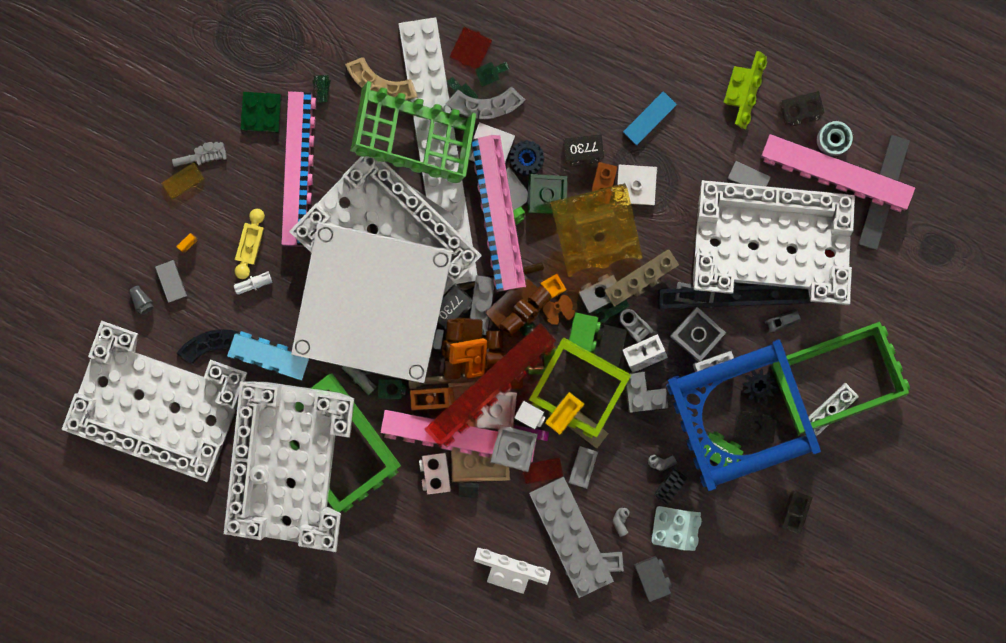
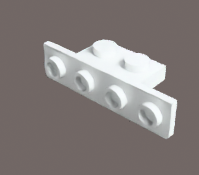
(510, 572)

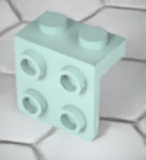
(676, 528)

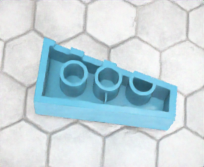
(267, 355)

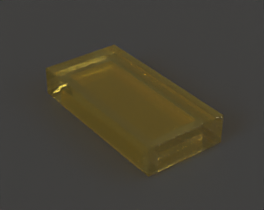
(183, 181)

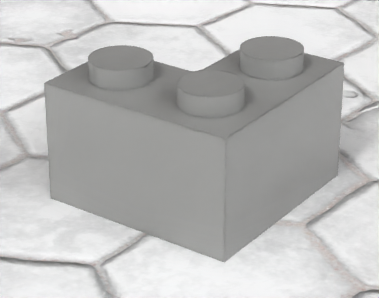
(640, 399)

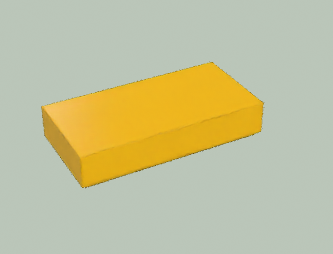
(564, 413)

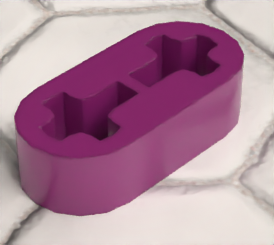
(542, 435)

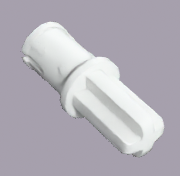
(253, 283)

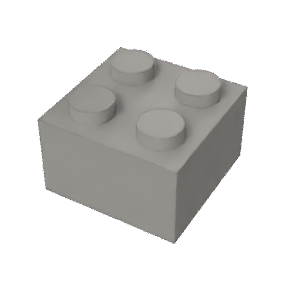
(697, 334)

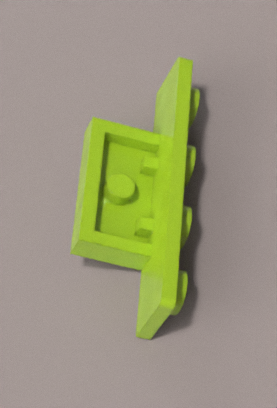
(743, 88)

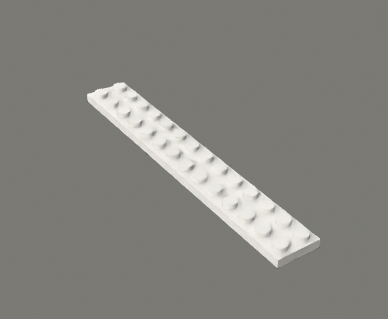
(427, 71)

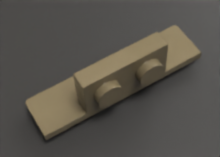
(642, 277)

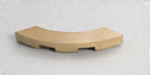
(362, 73)

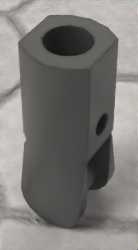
(785, 320)

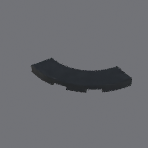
(206, 342)

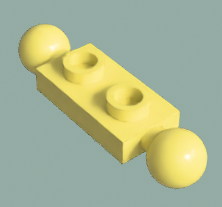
(249, 243)

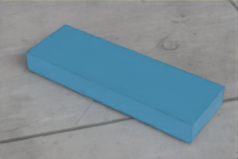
(649, 118)

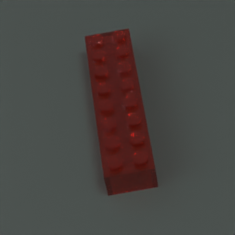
(490, 386)

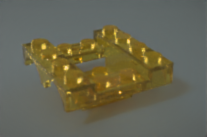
(596, 212)

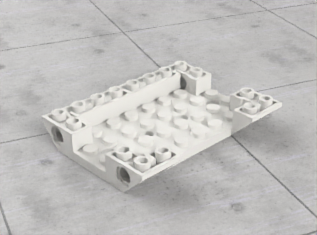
(397, 210)
(774, 221)
(148, 425)
(263, 437)

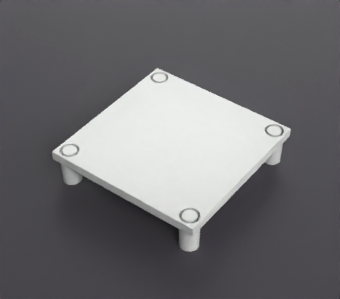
(371, 302)

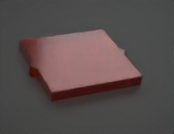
(470, 48)

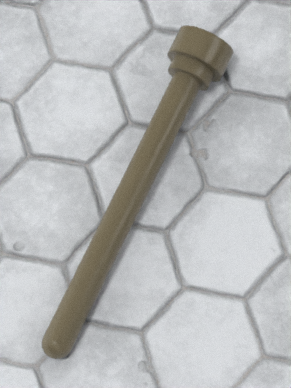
(441, 380)

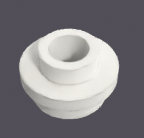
(264, 472)

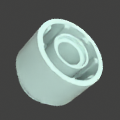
(839, 129)

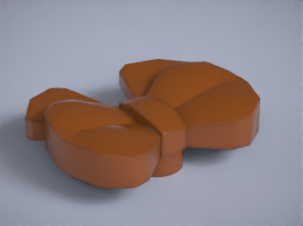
(552, 309)

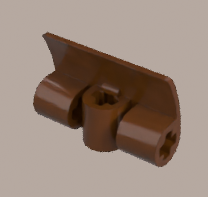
(518, 307)
(459, 331)
(498, 346)

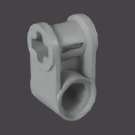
(635, 326)

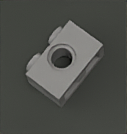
(588, 295)

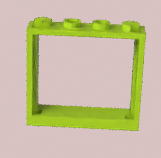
(597, 362)

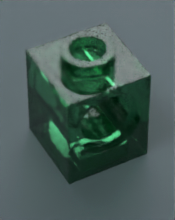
(383, 385)

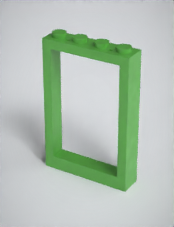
(887, 352)
(331, 383)

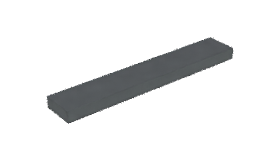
(876, 213)

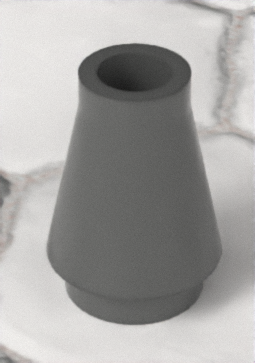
(141, 301)

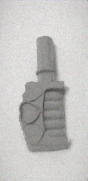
(207, 153)

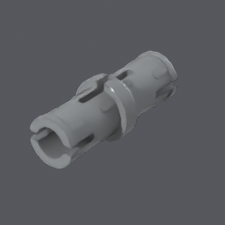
(360, 378)

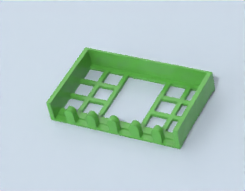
(417, 109)

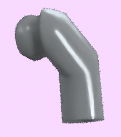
(661, 464)
(619, 520)

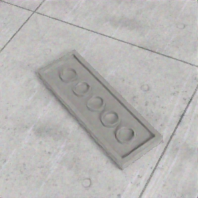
(571, 537)

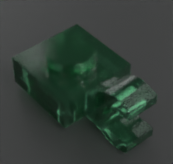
(489, 73)
(465, 89)
(612, 311)

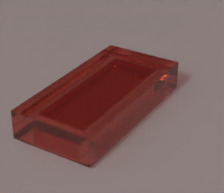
(543, 470)

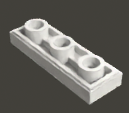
(839, 400)

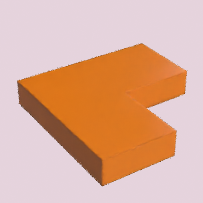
(472, 353)

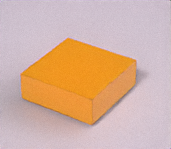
(187, 242)
(554, 285)

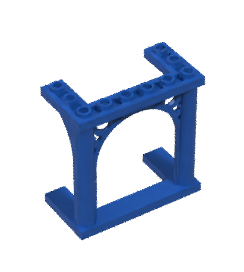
(751, 463)

